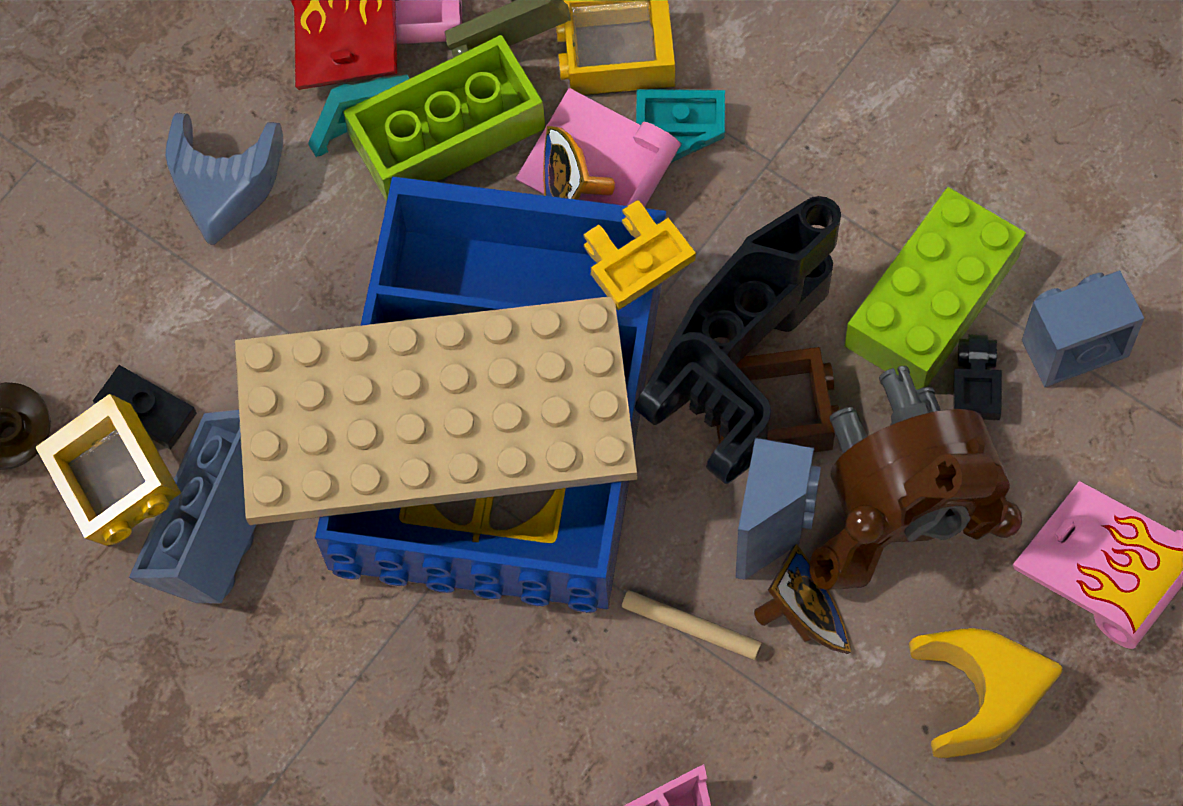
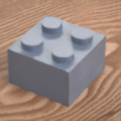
(1082, 327)

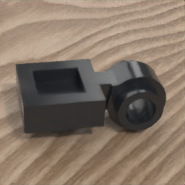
(976, 386)

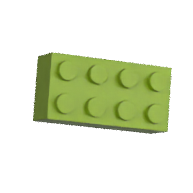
(446, 117)
(935, 288)

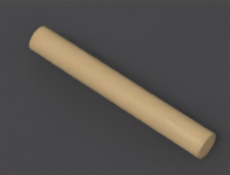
(691, 625)

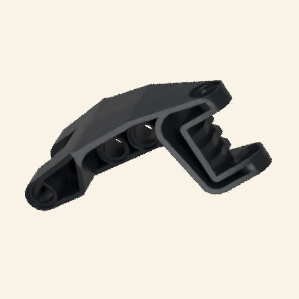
(749, 297)

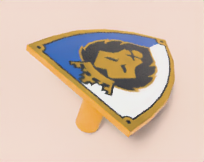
(566, 169)

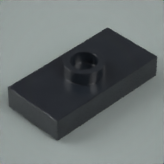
(159, 411)

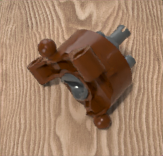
(911, 482)

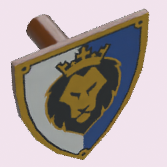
(804, 604)

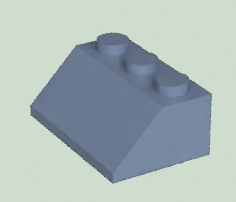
(775, 504)

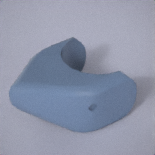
(222, 189)

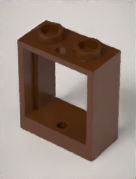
(796, 362)

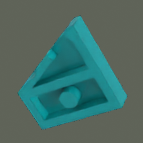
(688, 115)
(332, 120)

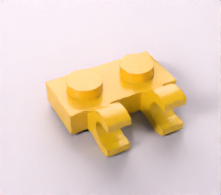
(643, 262)

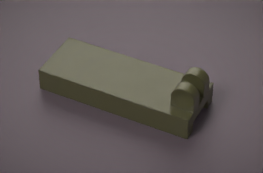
(513, 21)

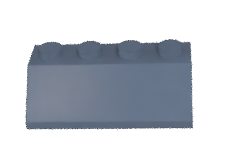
(205, 528)

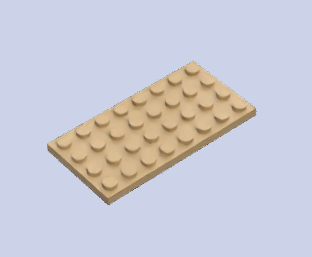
(433, 410)

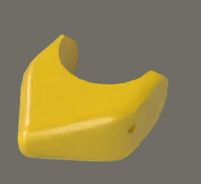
(1005, 678)

